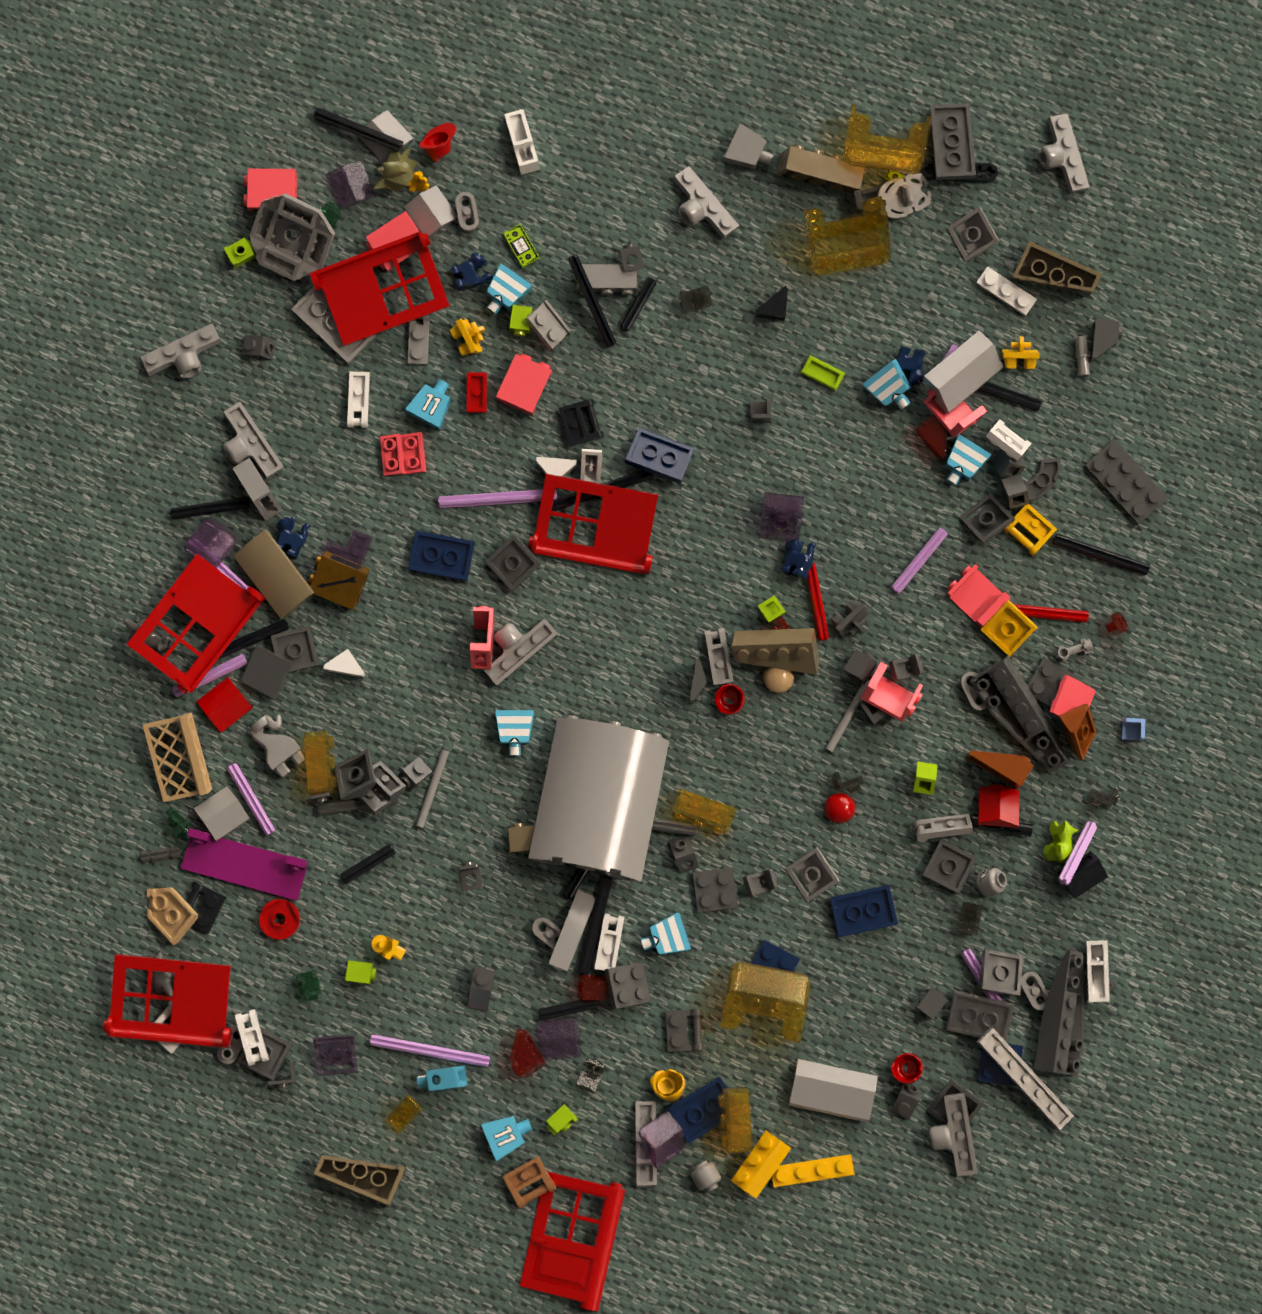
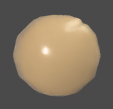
(777, 679)

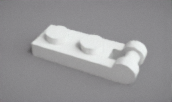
(358, 398)
(609, 942)

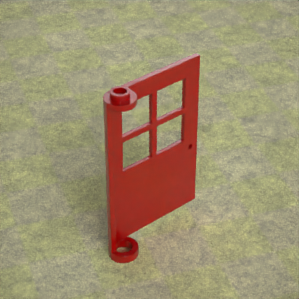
(356, 295)
(621, 529)
(213, 603)
(197, 1002)
(569, 1266)

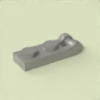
(419, 342)
(719, 657)
(942, 827)

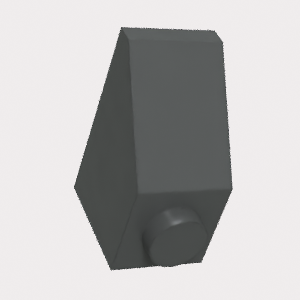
(1104, 337)
(481, 988)

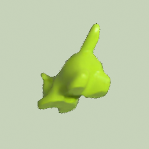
(1061, 845)

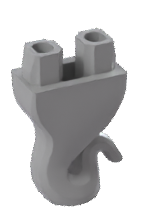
(277, 747)

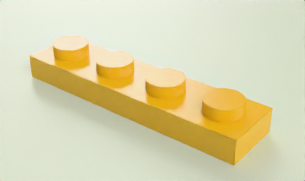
(813, 1170)

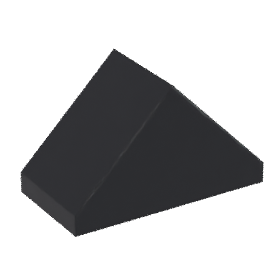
(775, 307)

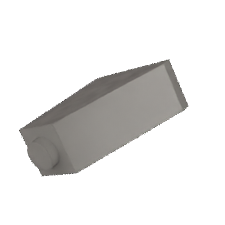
(257, 489)

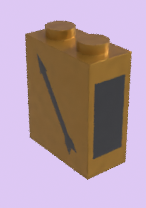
(338, 580)

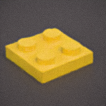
(1009, 628)

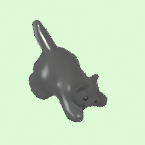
(156, 640)
(162, 981)

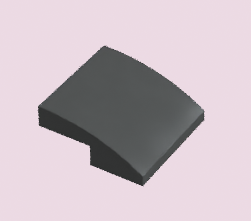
(385, 790)

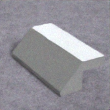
(964, 371)
(833, 1090)

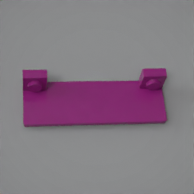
(244, 865)

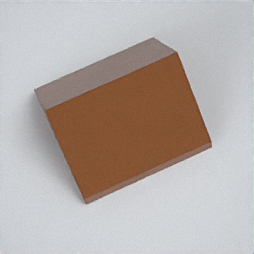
(1078, 729)

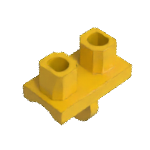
(471, 335)
(1030, 356)
(387, 947)

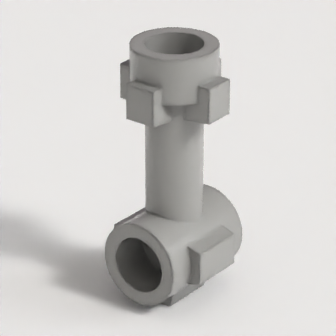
(1064, 652)

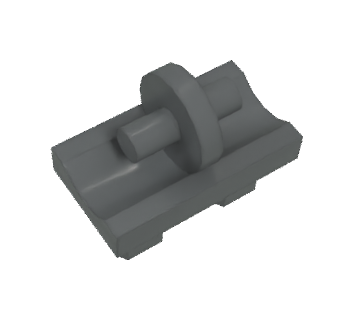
(853, 622)

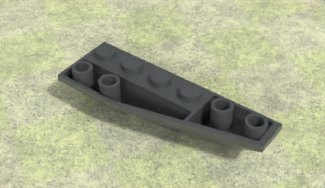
(1019, 712)
(1063, 1020)

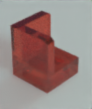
(592, 987)

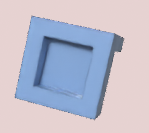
(1133, 729)

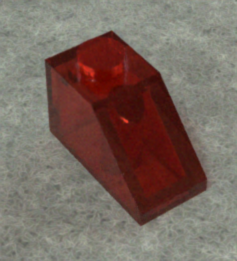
(934, 436)
(525, 1055)

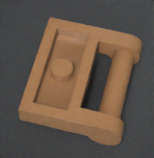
(525, 1176)

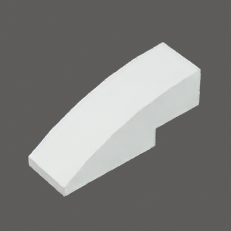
(522, 141)
(1098, 971)

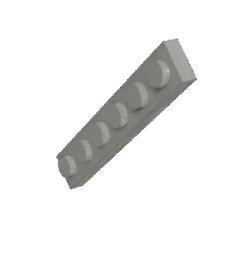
(1025, 1078)

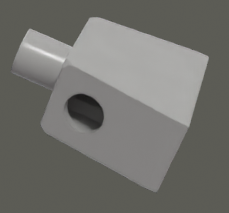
(747, 149)

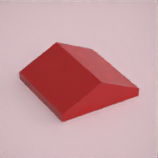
(224, 704)
(998, 806)

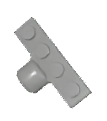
(1064, 154)
(702, 204)
(182, 353)
(249, 442)
(518, 648)
(956, 1135)

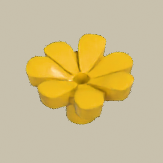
(419, 183)

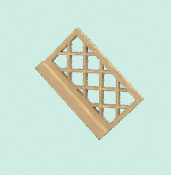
(194, 753)

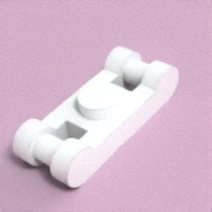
(251, 1037)

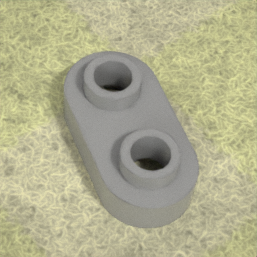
(467, 212)
(970, 692)
(549, 935)
(1035, 990)
(235, 1048)

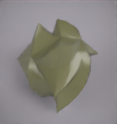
(396, 171)

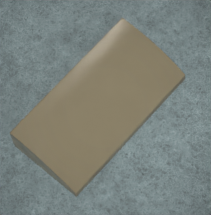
(273, 574)

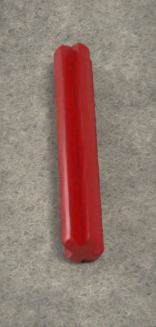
(817, 604)
(1053, 613)

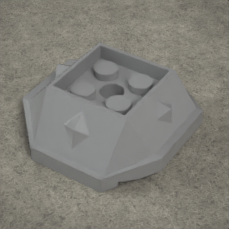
(282, 250)

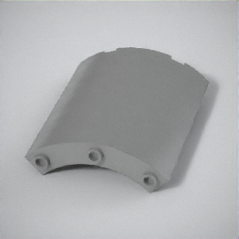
(599, 797)

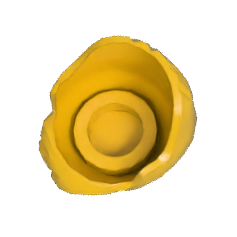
(668, 1084)

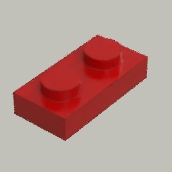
(476, 392)

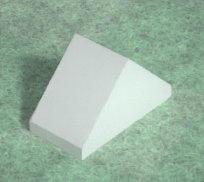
(591, 465)
(556, 466)
(344, 664)

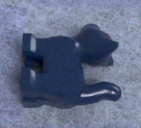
(469, 274)
(912, 363)
(290, 539)
(798, 562)

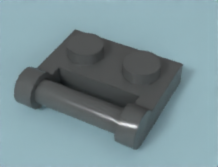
(677, 1030)

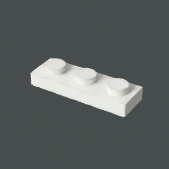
(1006, 291)

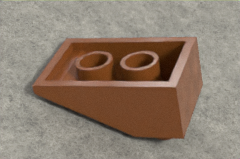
(1007, 767)

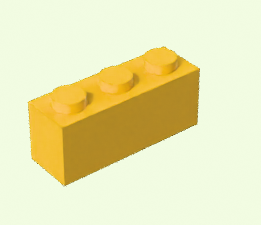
(761, 1164)

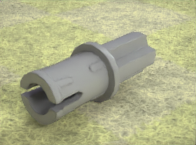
(1082, 356)

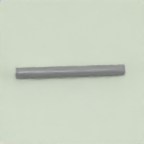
(846, 718)
(432, 788)

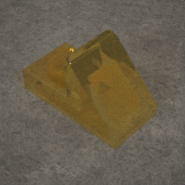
(404, 1114)

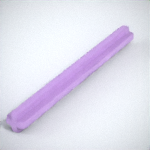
(491, 498)
(429, 1050)

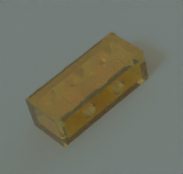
(319, 762)
(704, 811)
(736, 1119)

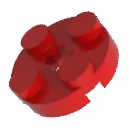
(276, 930)

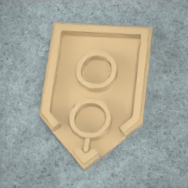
(170, 913)

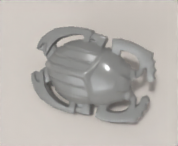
(904, 195)

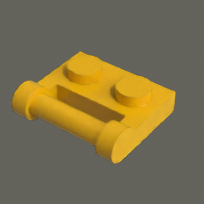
(1035, 525)

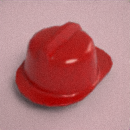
(438, 141)

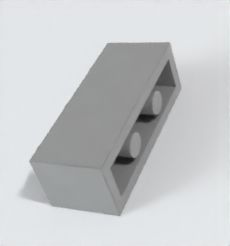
(610, 279)

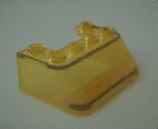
(885, 152)
(849, 241)
(768, 994)

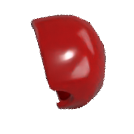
(733, 693)
(839, 808)
(914, 1068)

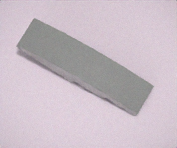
(572, 930)
(645, 1172)

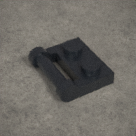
(574, 423)
(209, 907)

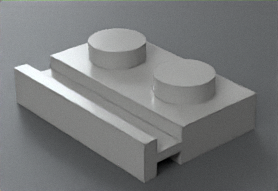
(547, 324)

